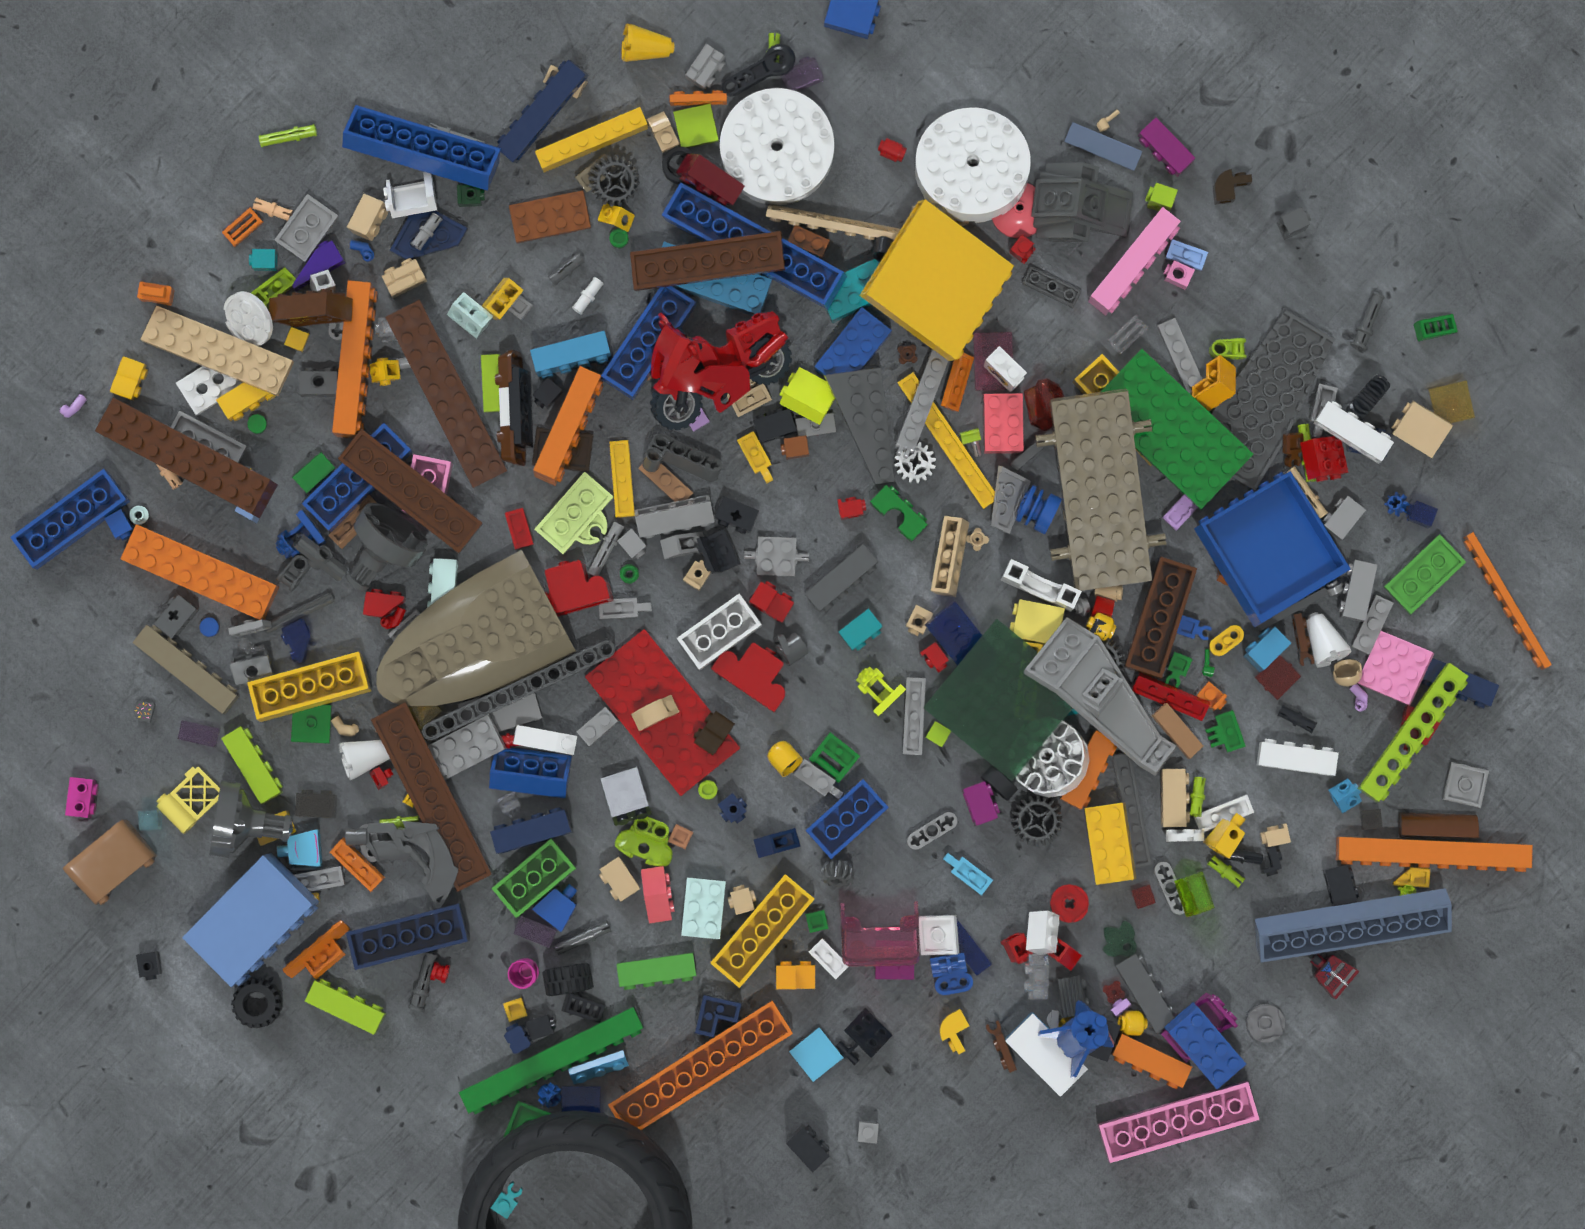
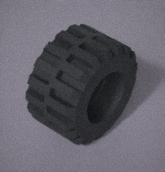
(567, 979)
(240, 1003)

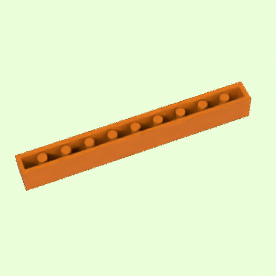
(1434, 852)

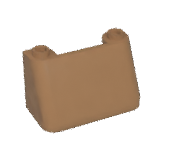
(109, 861)

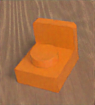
(1213, 695)

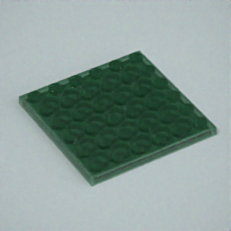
(996, 704)

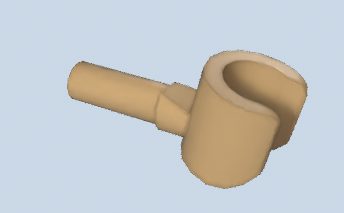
(1103, 123)

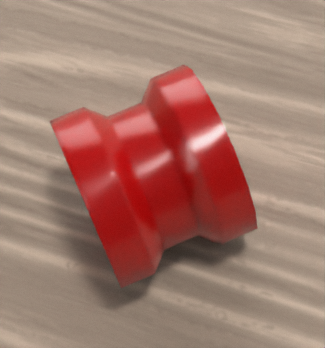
(440, 972)

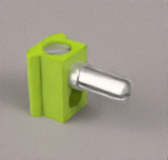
(971, 436)

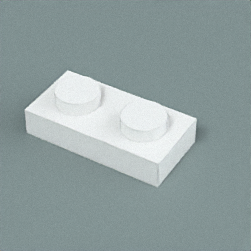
(828, 958)

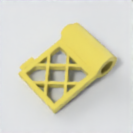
(178, 811)

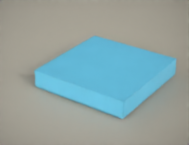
(816, 1054)

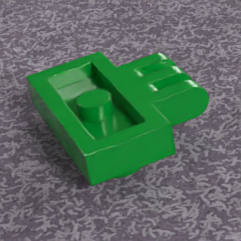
(1226, 732)

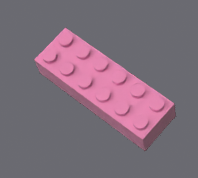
(1130, 266)

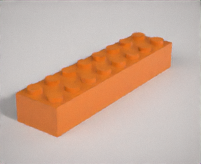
(353, 361)
(199, 572)

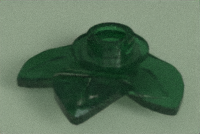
(1117, 938)

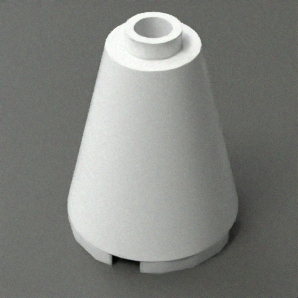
(1325, 641)
(362, 756)

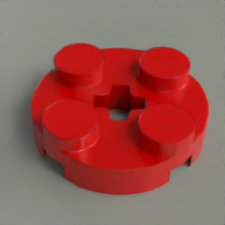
(1080, 903)

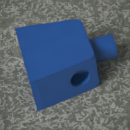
(557, 907)

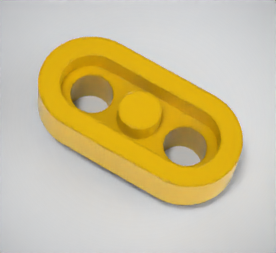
(1226, 641)

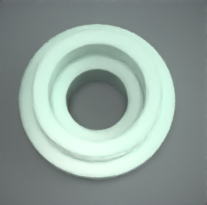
(145, 515)

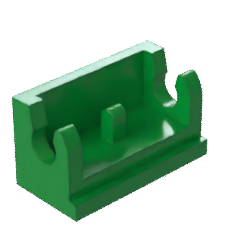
(313, 472)

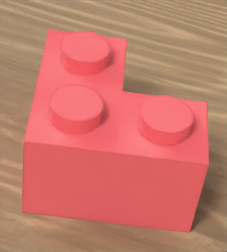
(657, 894)

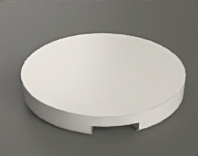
(248, 318)

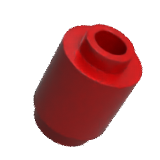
(892, 150)

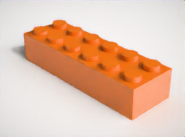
(567, 426)

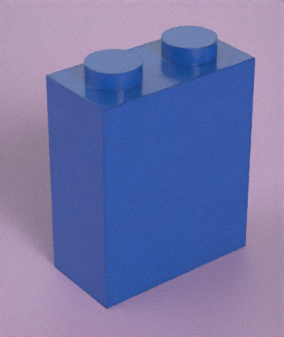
(852, 16)

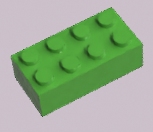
(534, 878)

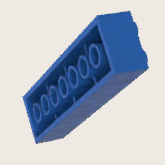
(421, 147)

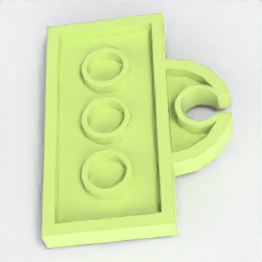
(576, 515)

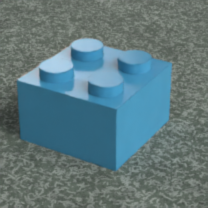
(1267, 649)

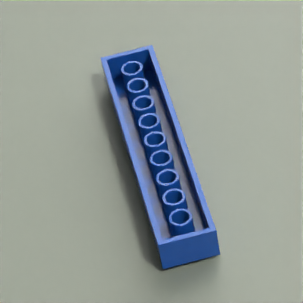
(713, 221)

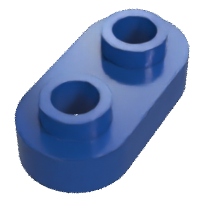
(953, 983)

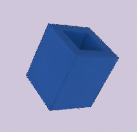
(120, 525)

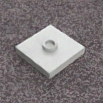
(938, 935)

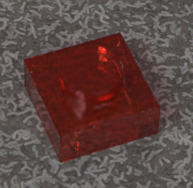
(1143, 896)

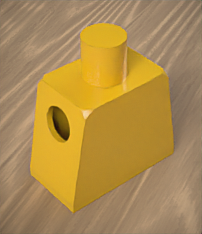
(1226, 836)

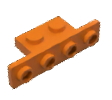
(321, 954)

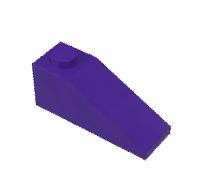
(324, 258)

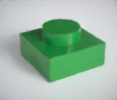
(816, 921)

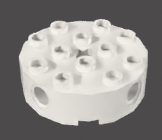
(1065, 767)

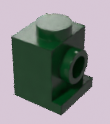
(465, 201)

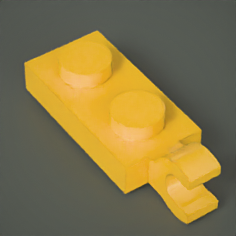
(755, 455)

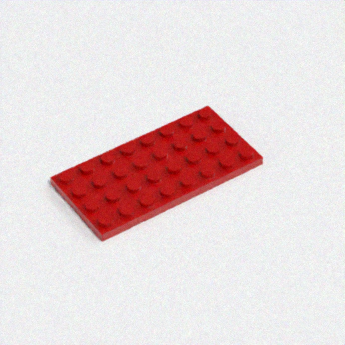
(642, 675)

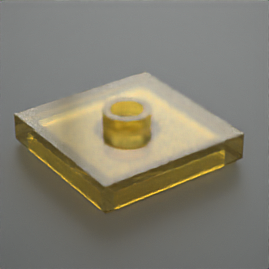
(1452, 402)

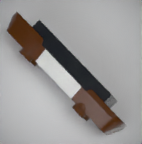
(515, 408)

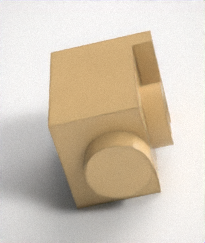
(692, 580)
(918, 613)
(1275, 836)

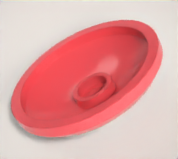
(1015, 222)

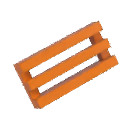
(240, 229)

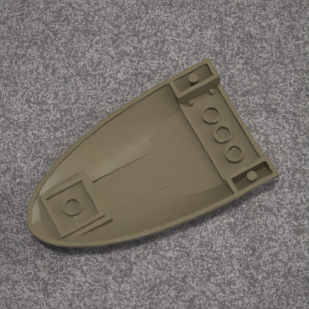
(475, 639)

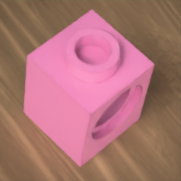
(1186, 271)

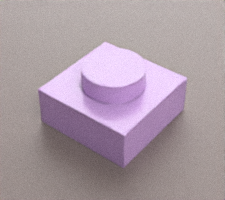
(1120, 1006)

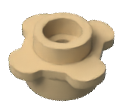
(977, 534)

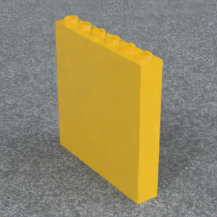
(937, 280)

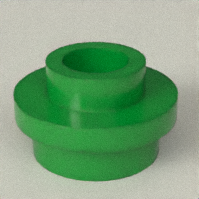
(629, 567)

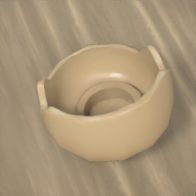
(1347, 672)

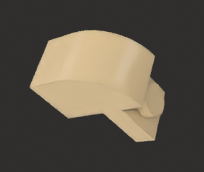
(662, 131)
(655, 712)

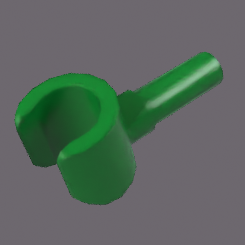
(1207, 670)

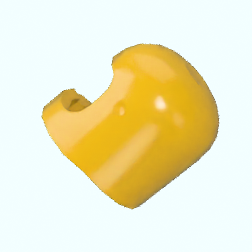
(782, 755)

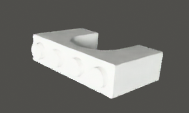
(1056, 594)

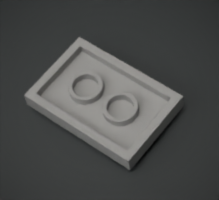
(306, 228)

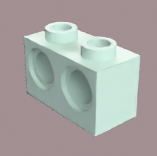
(470, 315)

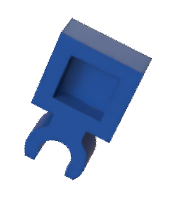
(1189, 627)

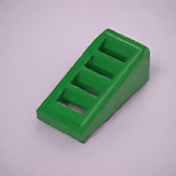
(1423, 329)

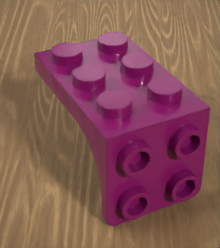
(1214, 1011)

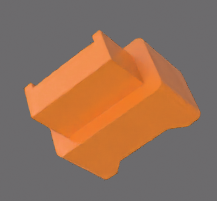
(155, 293)

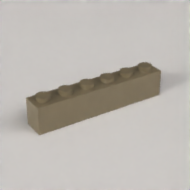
(186, 669)

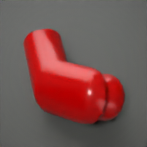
(394, 620)

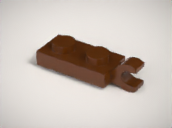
(1302, 641)
(1001, 1045)

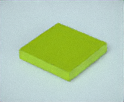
(696, 126)

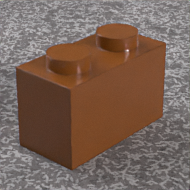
(809, 241)

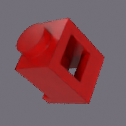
(1022, 249)
(851, 508)
(935, 657)
(1018, 940)

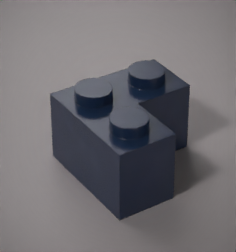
(714, 1009)

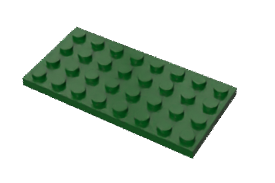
(1185, 437)

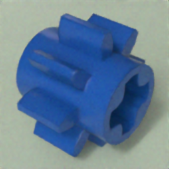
(1393, 500)
(549, 1095)

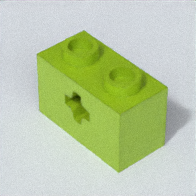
(1160, 196)

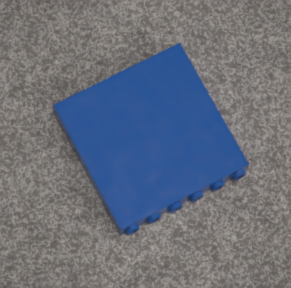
(1271, 548)

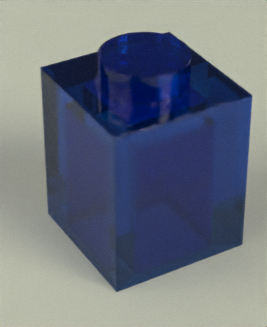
(1421, 514)

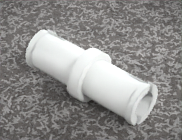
(587, 295)

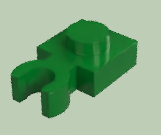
(1178, 666)

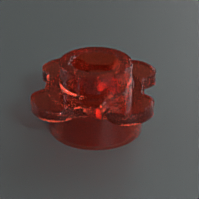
(1108, 990)

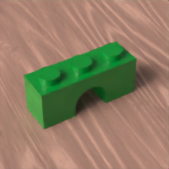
(888, 500)

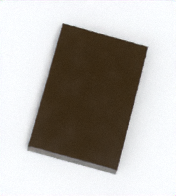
(581, 454)

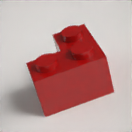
(771, 602)

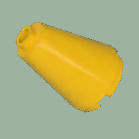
(644, 44)

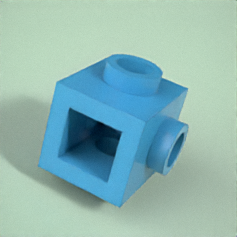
(1345, 795)

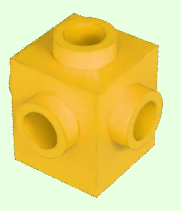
(384, 371)

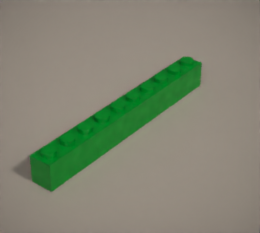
(550, 1060)

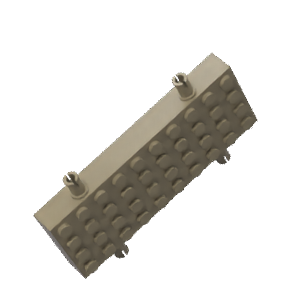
(1100, 489)

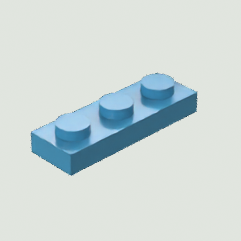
(598, 1067)

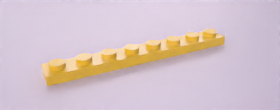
(952, 447)

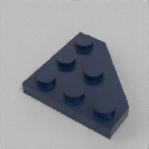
(446, 236)

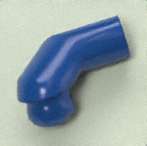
(364, 248)

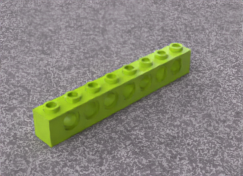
(1369, 784)

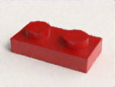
(519, 528)

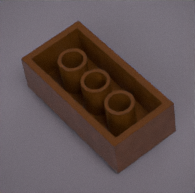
(310, 308)

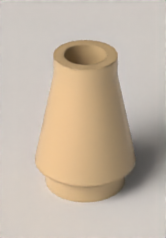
(1113, 593)

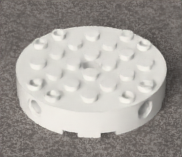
(782, 119)
(966, 139)

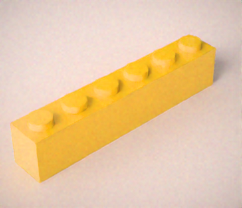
(591, 139)

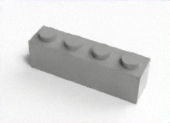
(674, 516)

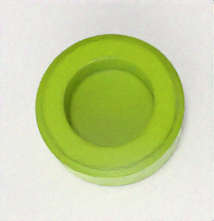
(708, 789)

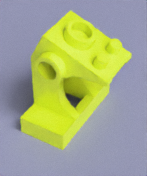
(867, 678)

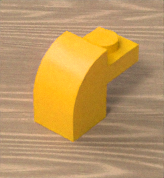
(950, 1026)

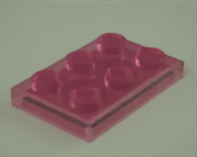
(984, 346)

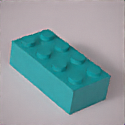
(848, 299)

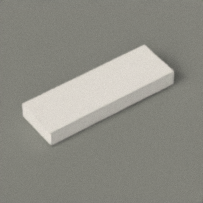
(1213, 816)

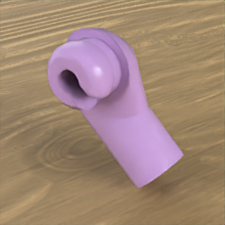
(74, 407)
(1361, 699)

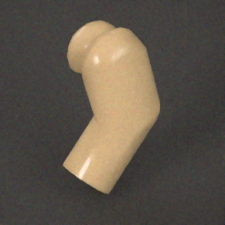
(344, 729)

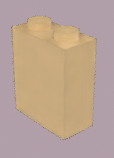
(1421, 428)

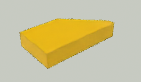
(1414, 877)

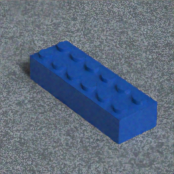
(632, 361)
(345, 488)
(70, 519)

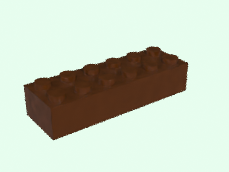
(1160, 617)

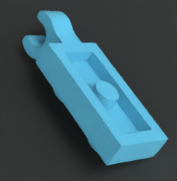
(969, 873)

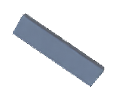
(1103, 146)

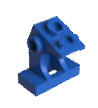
(306, 527)

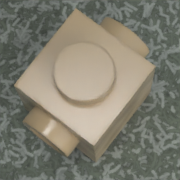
(742, 899)

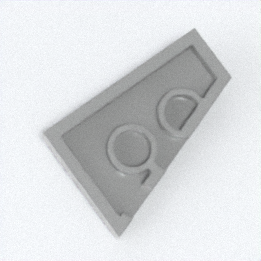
(1008, 496)

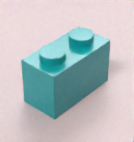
(860, 630)

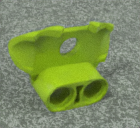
(659, 852)

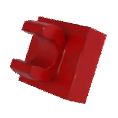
(380, 777)

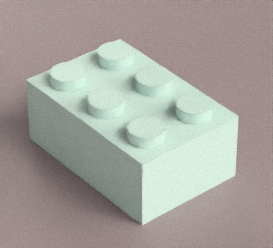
(703, 908)

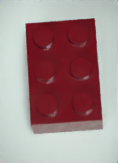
(709, 179)

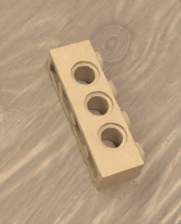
(950, 556)

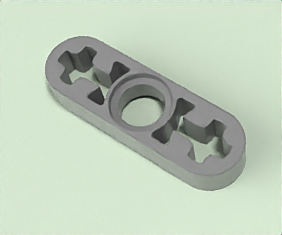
(922, 842)
(1169, 872)

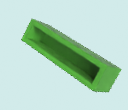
(655, 970)

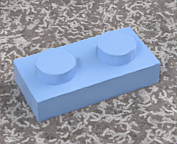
(1186, 255)

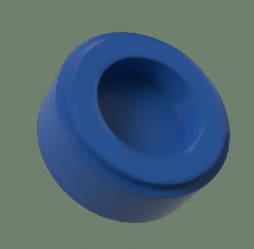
(209, 627)

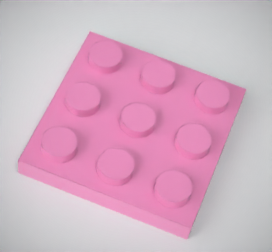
(1395, 668)

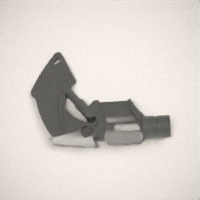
(441, 869)

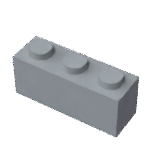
(1357, 590)

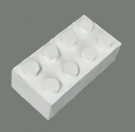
(719, 632)

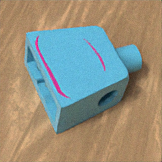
(303, 849)

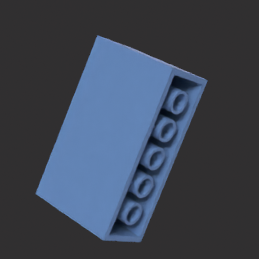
(251, 920)

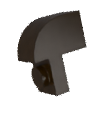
(1224, 186)

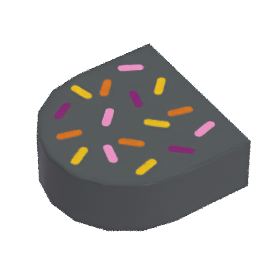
(144, 711)

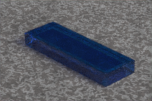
(973, 954)

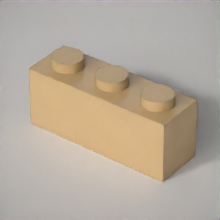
(1174, 798)

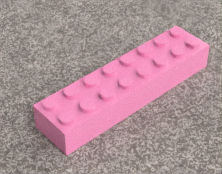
(1178, 1121)

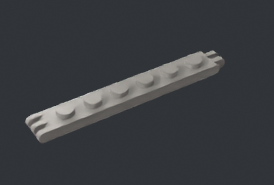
(921, 404)

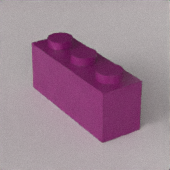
(1166, 147)

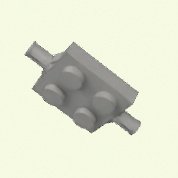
(776, 556)

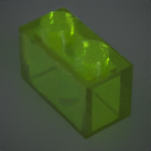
(1194, 894)

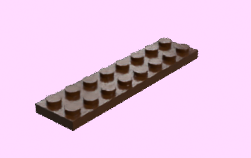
(707, 261)
(410, 491)

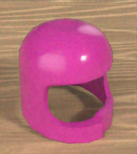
(523, 973)

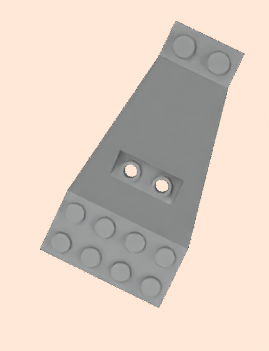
(1074, 668)

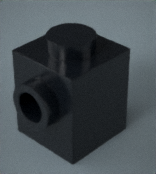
(149, 965)

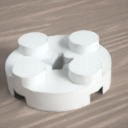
(1185, 835)

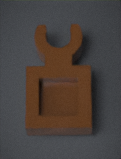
(1292, 447)

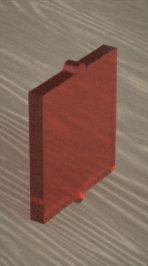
(1277, 677)

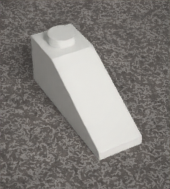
(545, 740)

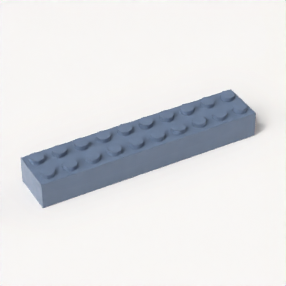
(1353, 925)

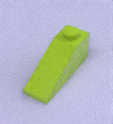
(277, 284)

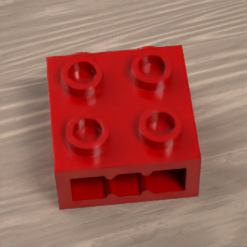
(1324, 458)

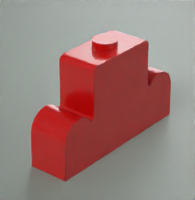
(573, 590)
(753, 674)

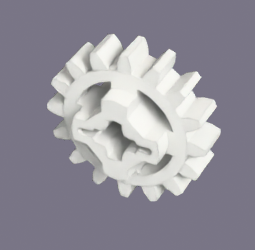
(923, 464)

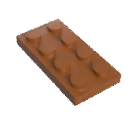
(549, 216)

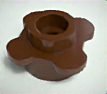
(907, 349)

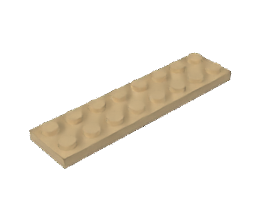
(831, 223)
(217, 350)

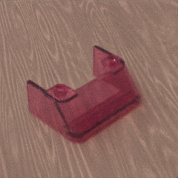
(880, 944)

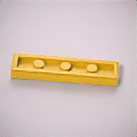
(622, 478)

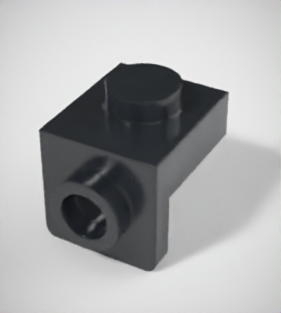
(1274, 858)

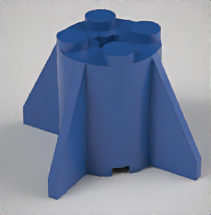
(1081, 1035)

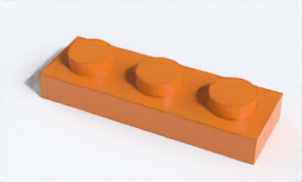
(698, 98)
(957, 382)
(357, 865)

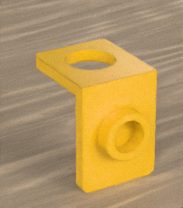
(614, 214)

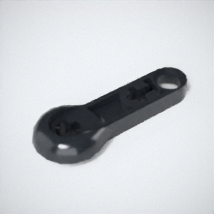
(763, 69)

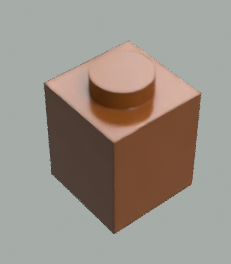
(795, 447)

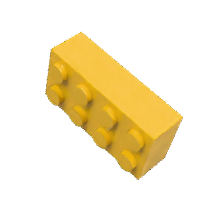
(1110, 843)

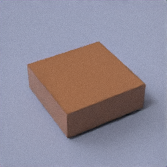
(680, 836)

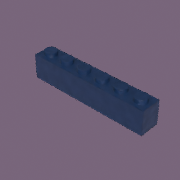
(542, 110)

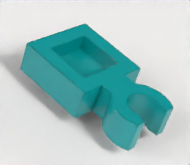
(505, 1202)

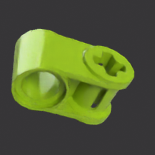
(1232, 348)

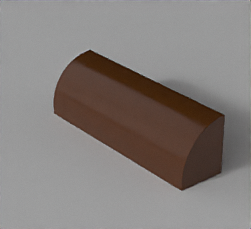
(1438, 825)

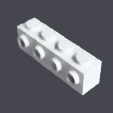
(1354, 432)
(1297, 758)

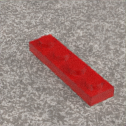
(1176, 698)

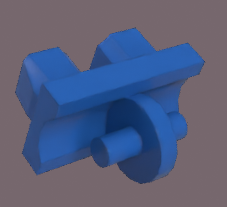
(948, 965)

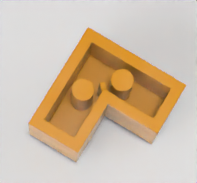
(1218, 384)
(795, 976)

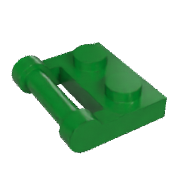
(837, 751)

